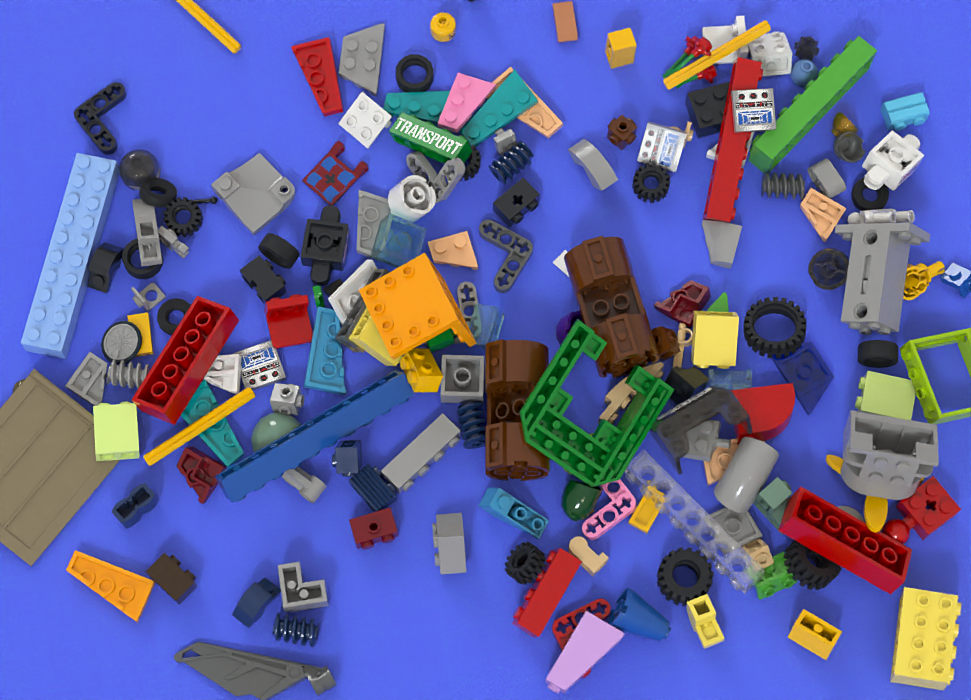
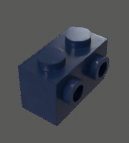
(348, 457)

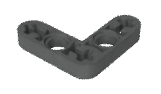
(514, 254)

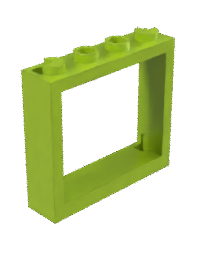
(920, 380)

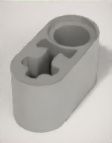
(826, 178)

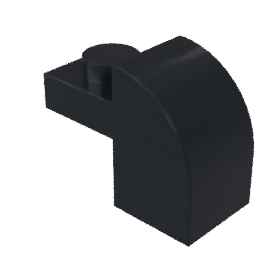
(102, 265)

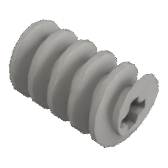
(126, 375)

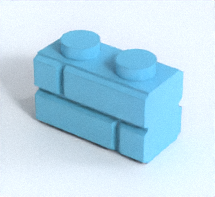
(905, 111)

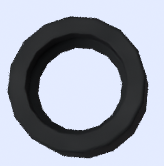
(414, 60)
(278, 250)
(145, 273)
(877, 353)

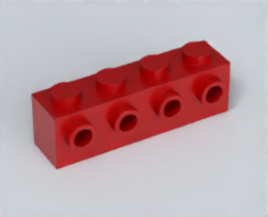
(546, 592)

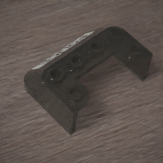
(670, 426)

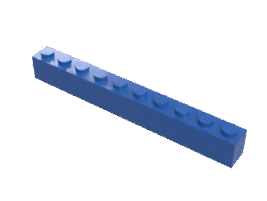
(314, 436)

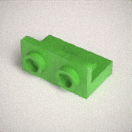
(774, 578)

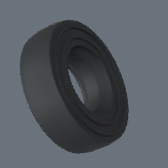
(154, 199)
(862, 204)
(164, 311)

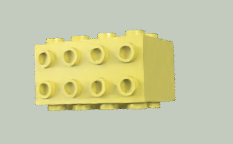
(925, 639)

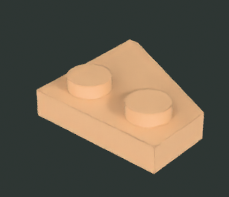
(453, 250)

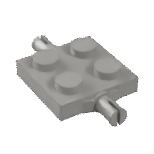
(705, 440)

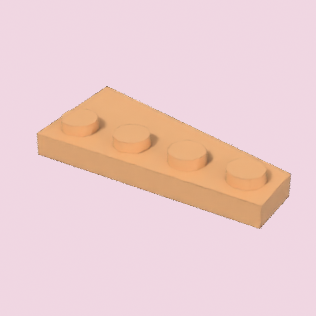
(537, 117)

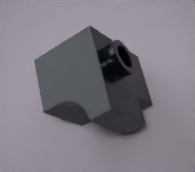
(685, 383)

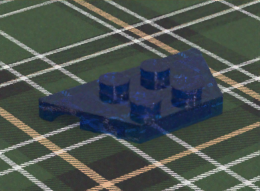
(807, 373)

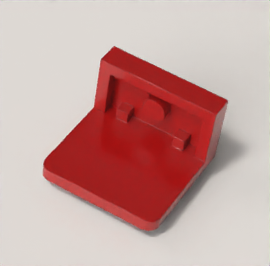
(288, 321)

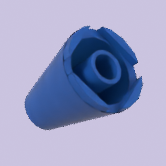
(638, 617)

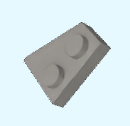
(89, 379)

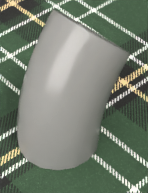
(745, 474)

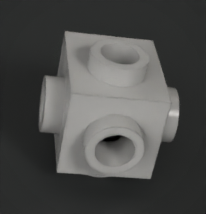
(286, 399)

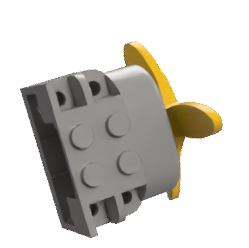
(885, 460)

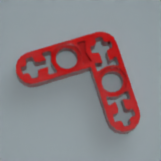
(561, 638)

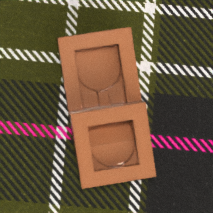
(565, 21)

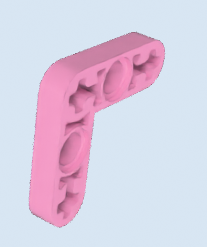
(616, 499)

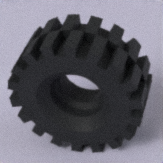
(808, 574)

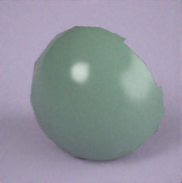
(272, 428)

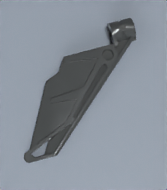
(253, 673)

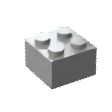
(462, 379)

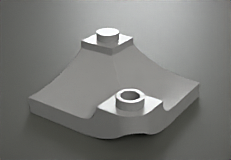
(254, 193)

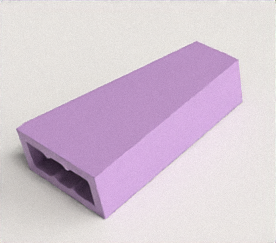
(584, 649)

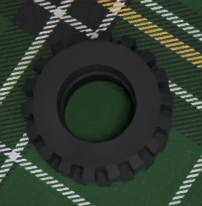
(695, 562)

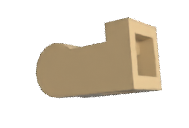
(590, 560)

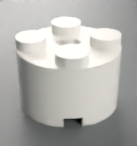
(411, 198)

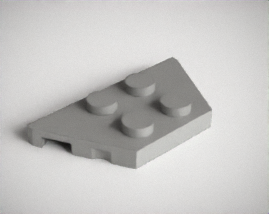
(362, 57)

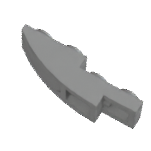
(147, 233)

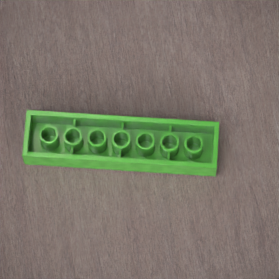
(812, 104)

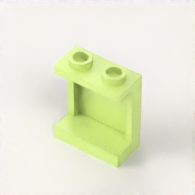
(886, 395)
(116, 431)

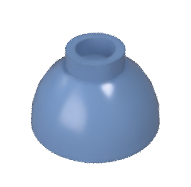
(803, 72)

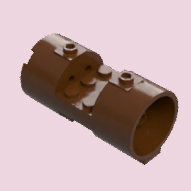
(611, 304)
(510, 377)

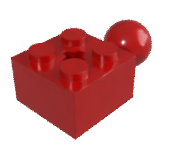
(917, 516)

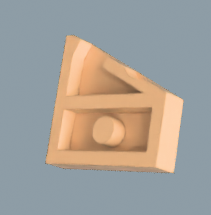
(821, 212)

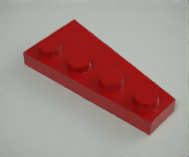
(320, 71)

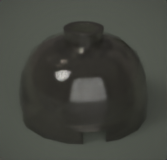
(137, 167)
(824, 274)

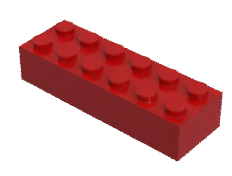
(185, 360)
(845, 540)

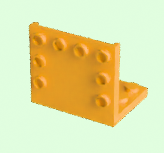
(413, 307)

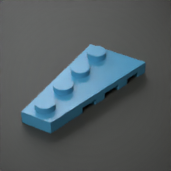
(325, 355)

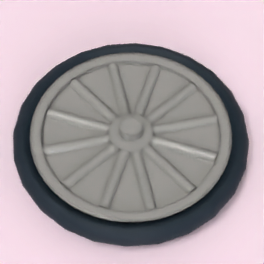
(121, 342)

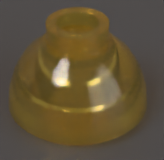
(842, 124)

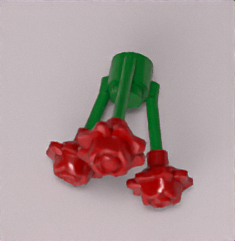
(694, 48)

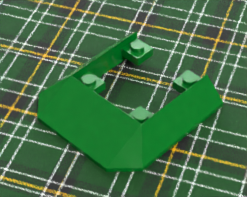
(610, 448)

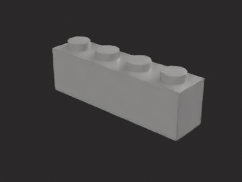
(421, 453)

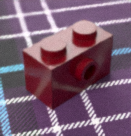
(374, 528)

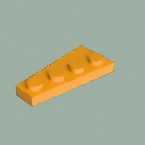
(116, 585)

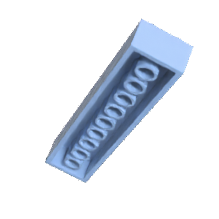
(69, 256)

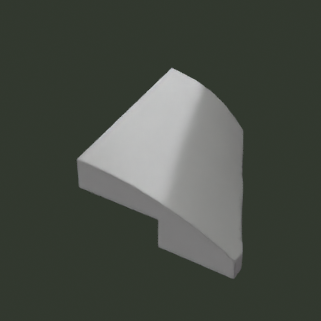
(721, 241)

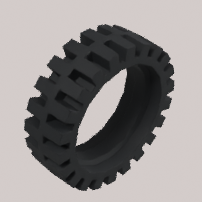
(776, 307)

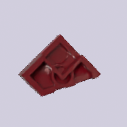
(684, 302)
(200, 471)

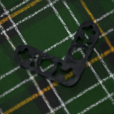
(94, 113)

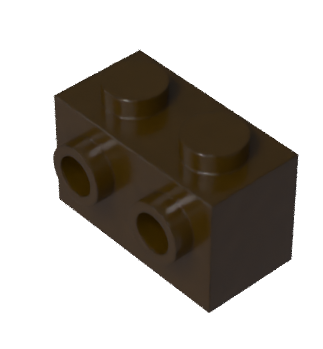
(172, 578)

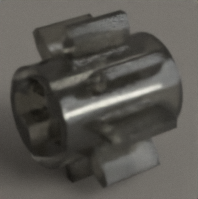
(806, 48)

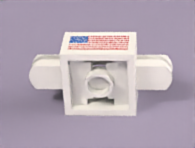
(892, 161)

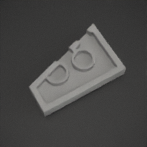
(370, 212)

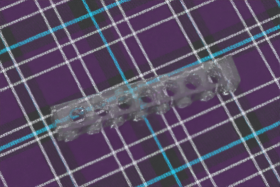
(645, 464)

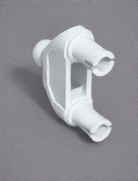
(881, 216)

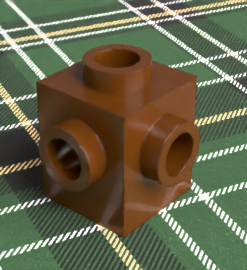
(622, 132)
(666, 342)

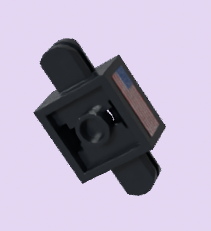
(325, 245)

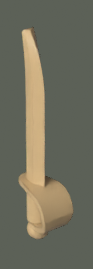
(682, 343)

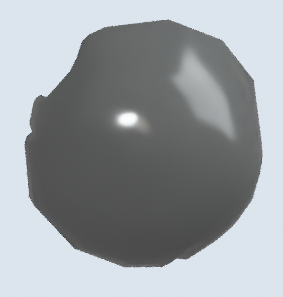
(848, 148)

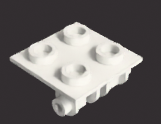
(365, 120)

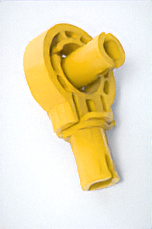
(918, 276)

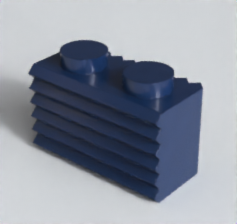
(373, 489)

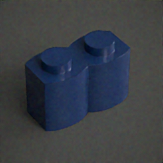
(139, 502)

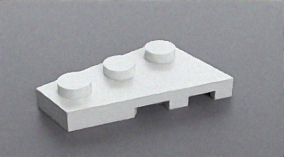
(347, 294)

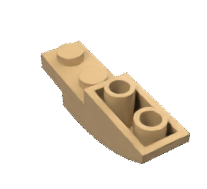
(620, 395)

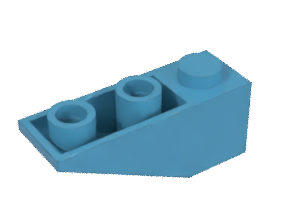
(513, 512)

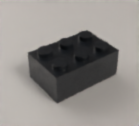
(707, 108)

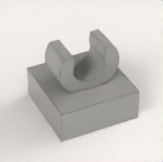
(504, 140)

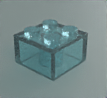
(397, 241)

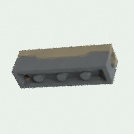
(355, 315)

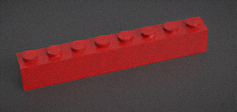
(730, 148)

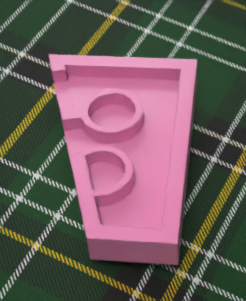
(463, 100)

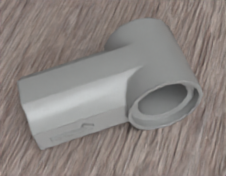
(308, 486)

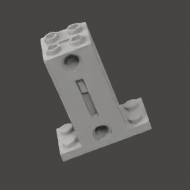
(877, 274)

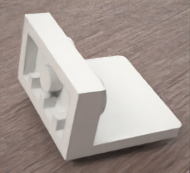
(722, 34)
(773, 53)

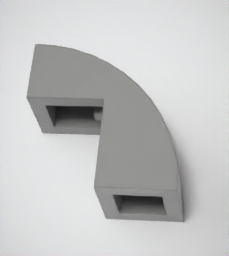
(594, 164)

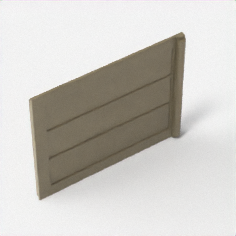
(44, 465)

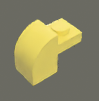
(703, 621)

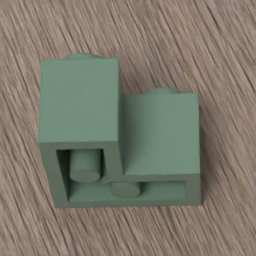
(773, 500)

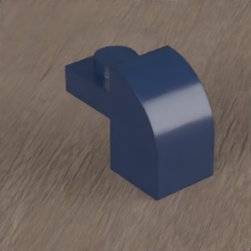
(255, 601)

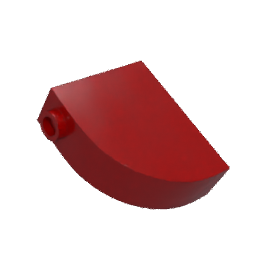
(768, 409)

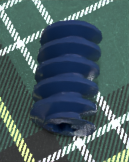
(511, 161)
(471, 425)
(296, 630)

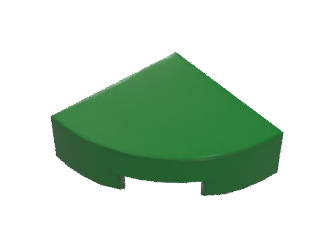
(318, 296)

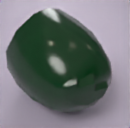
(579, 499)

